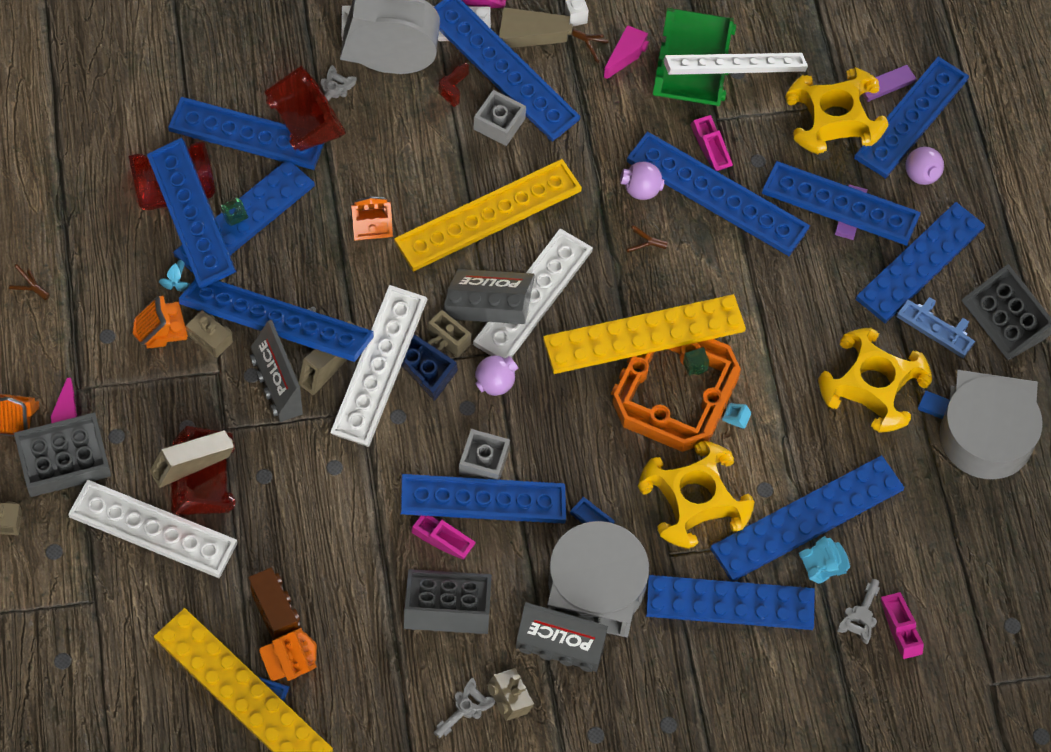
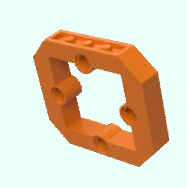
(670, 431)

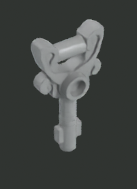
(333, 89)
(861, 614)
(465, 708)

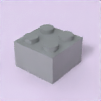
(499, 117)
(484, 456)

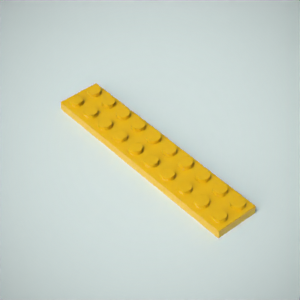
(487, 215)
(643, 334)
(237, 687)

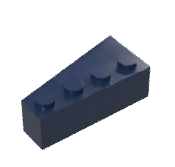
(429, 366)

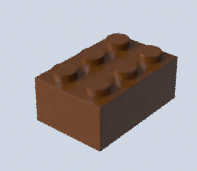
(273, 603)

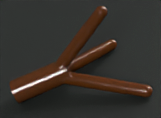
(585, 37)
(651, 241)
(34, 286)

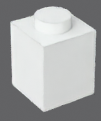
(577, 11)

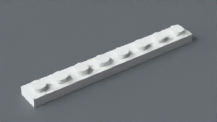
(735, 63)

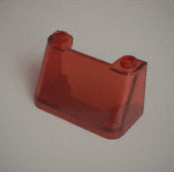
(304, 110)
(146, 184)
(204, 490)

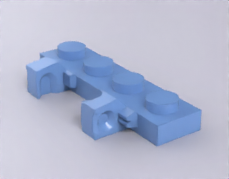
(923, 320)

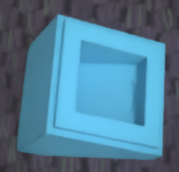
(737, 415)

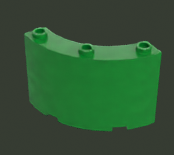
(693, 35)

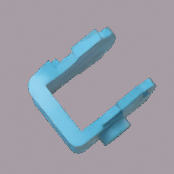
(825, 560)

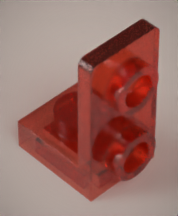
(447, 84)

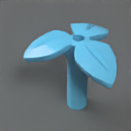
(174, 275)

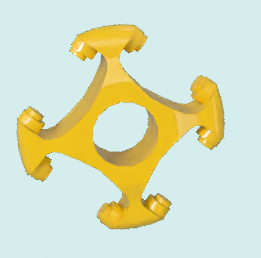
(843, 95)
(876, 399)
(688, 513)

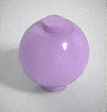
(924, 165)
(642, 180)
(495, 375)

